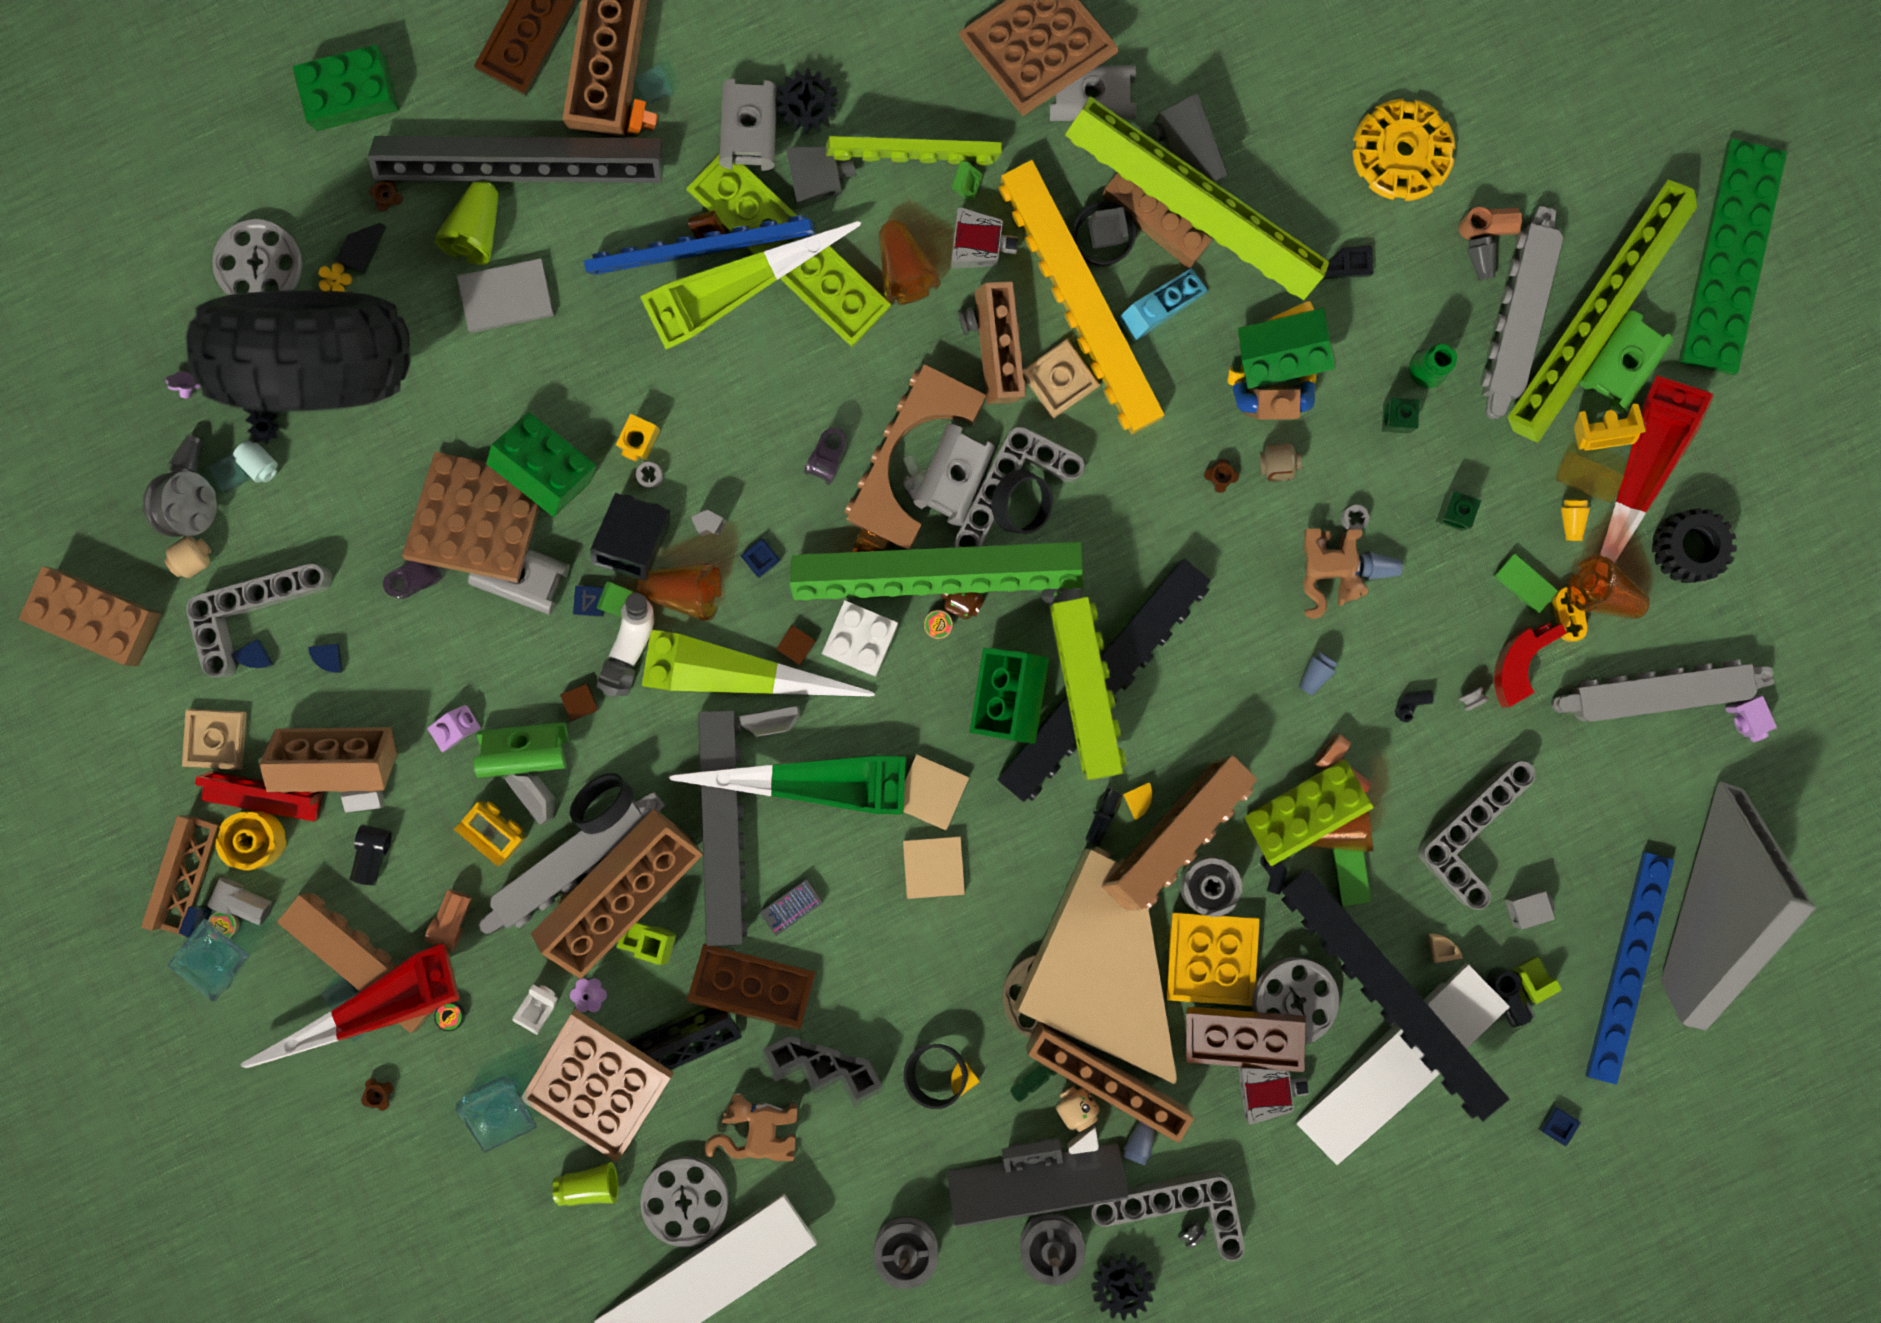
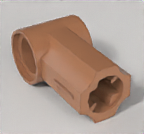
(1491, 221)
(447, 925)

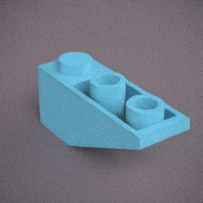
(1162, 304)

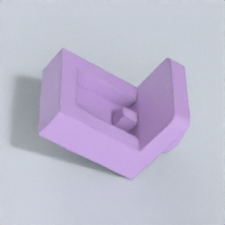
(453, 727)

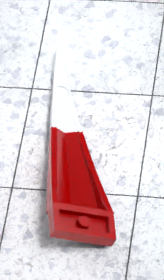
(1671, 421)
(403, 994)

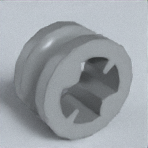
(658, 473)
(1353, 509)
(1473, 698)

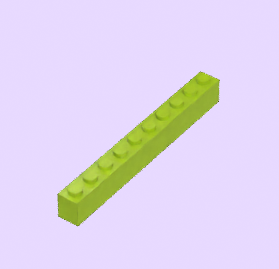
(1197, 198)
(1603, 310)

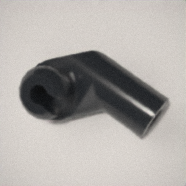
(1409, 703)
(1277, 875)

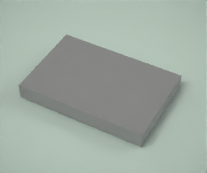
(505, 295)

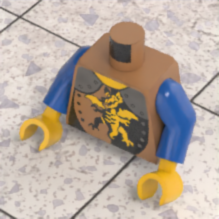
(1273, 401)

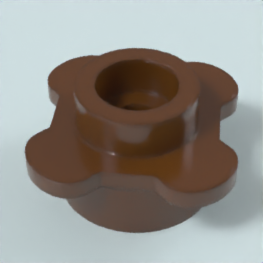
(377, 192)
(1230, 475)
(369, 1098)

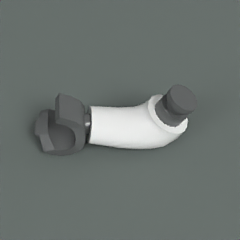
(630, 642)

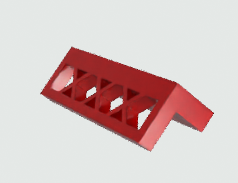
(252, 795)

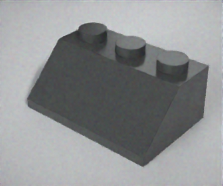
(1187, 135)

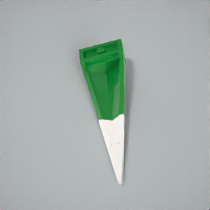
(853, 783)

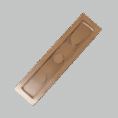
(171, 868)

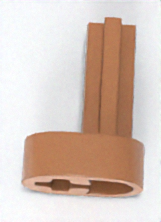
(1332, 754)

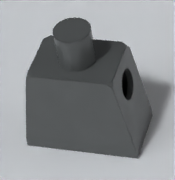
(816, 175)

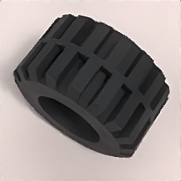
(1715, 537)

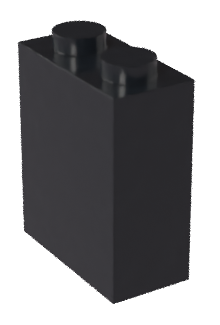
(630, 536)

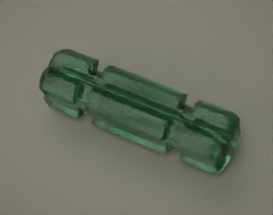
(1031, 1082)

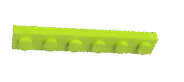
(904, 149)

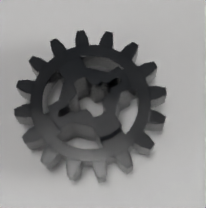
(796, 100)
(1119, 1298)

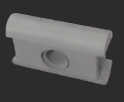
(1114, 91)
(748, 105)
(968, 460)
(537, 586)

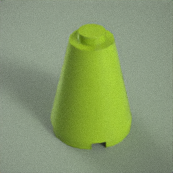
(471, 225)

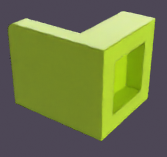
(1536, 981)

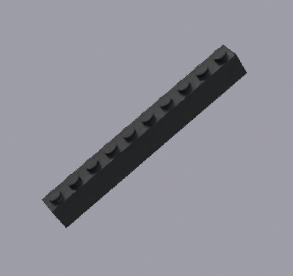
(1123, 657)
(1396, 996)

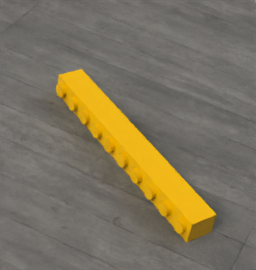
(1081, 298)

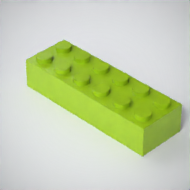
(1086, 688)

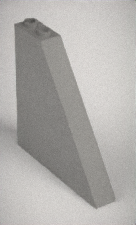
(1734, 912)

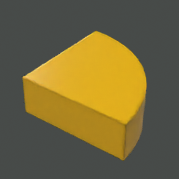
(1139, 800)
(956, 1079)

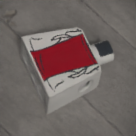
(979, 240)
(1268, 1093)

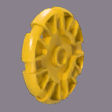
(1395, 164)

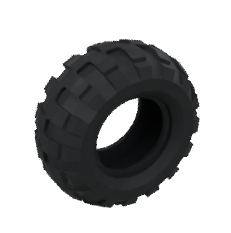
(298, 350)

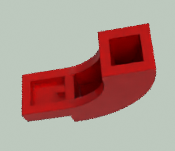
(1512, 664)

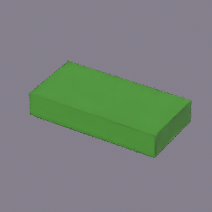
(1525, 583)
(1351, 877)

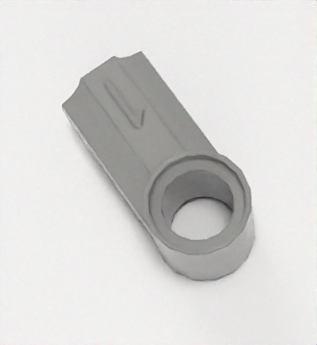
(231, 899)

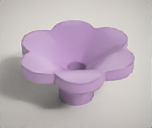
(183, 382)
(593, 990)

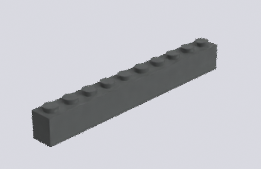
(517, 159)

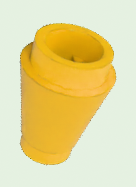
(1574, 518)

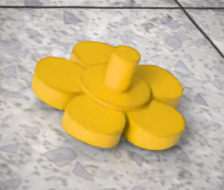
(334, 279)

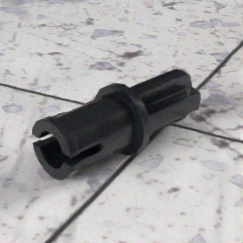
(1103, 816)

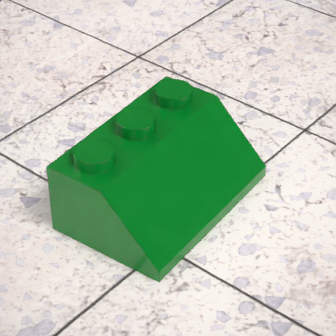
(1286, 348)

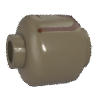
(1280, 462)

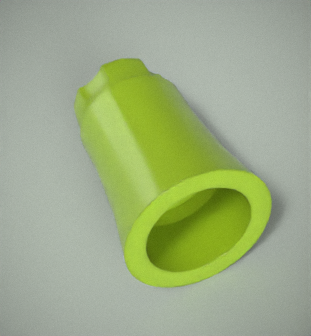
(587, 1186)

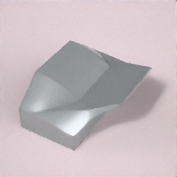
(771, 721)
(533, 795)

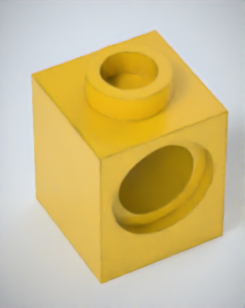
(637, 425)

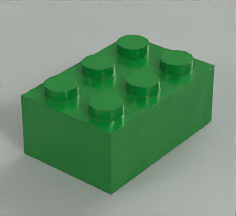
(345, 88)
(541, 464)
(1009, 695)

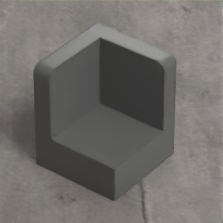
(1108, 227)

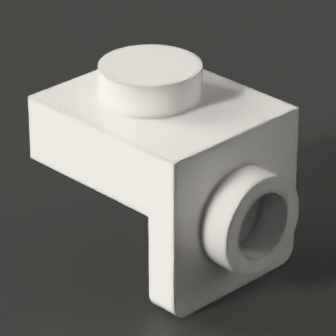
(536, 1008)

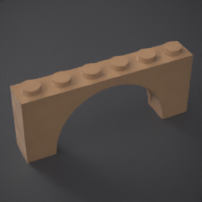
(930, 399)

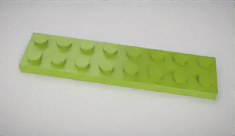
(823, 281)

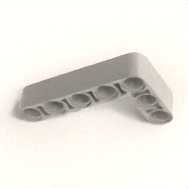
(1017, 457)
(246, 602)
(1470, 829)
(1176, 1203)

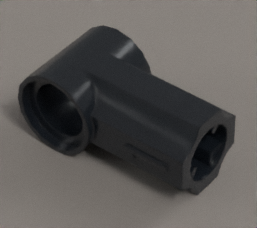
(371, 846)
(1519, 1011)

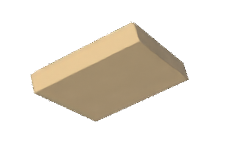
(1060, 378)
(214, 739)
(932, 792)
(933, 867)

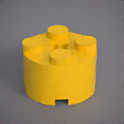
(236, 832)

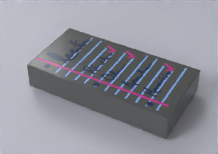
(791, 907)

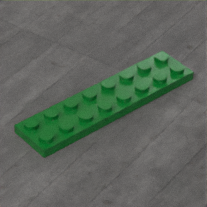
(1732, 257)

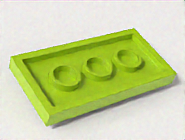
(1308, 812)

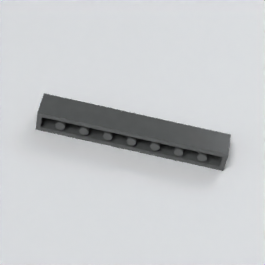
(720, 832)

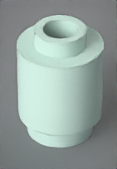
(255, 461)

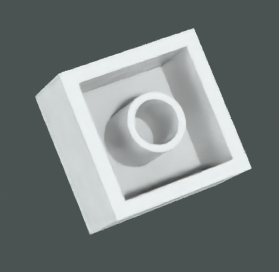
(860, 638)

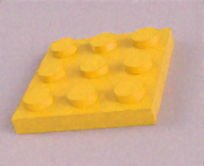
(1212, 959)

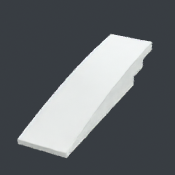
(1392, 1071)
(719, 1269)

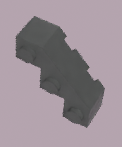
(822, 1067)

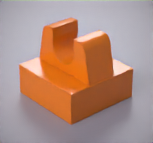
(640, 118)

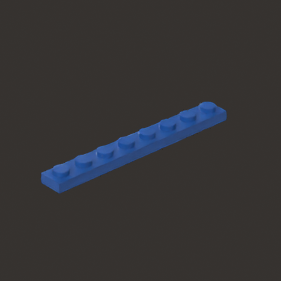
(711, 243)
(1629, 968)

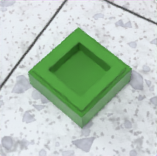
(967, 181)
(613, 598)

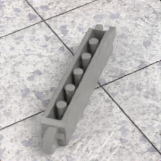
(1522, 312)
(1665, 692)
(561, 869)

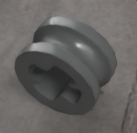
(967, 320)
(1192, 1233)

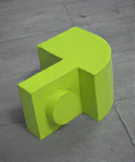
(649, 943)

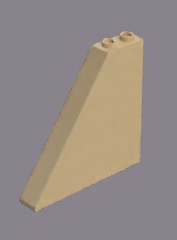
(1101, 973)

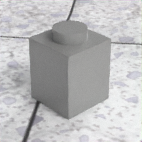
(1530, 908)

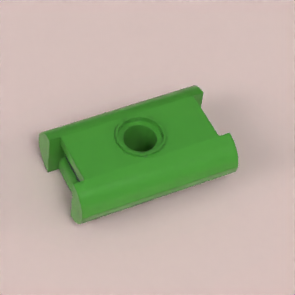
(1644, 350)
(521, 749)

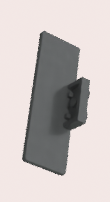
(1036, 1181)

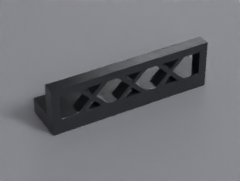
(681, 1032)

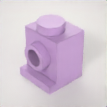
(1752, 718)

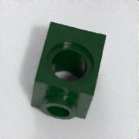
(1400, 415)
(1458, 511)

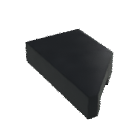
(360, 247)
(1351, 263)

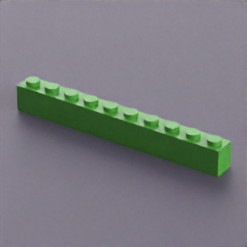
(937, 571)

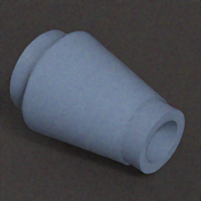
(1379, 566)
(1318, 672)
(1140, 1144)

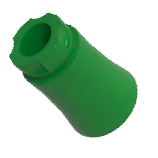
(1426, 371)

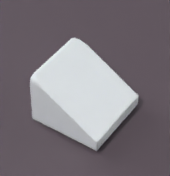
(1084, 1141)

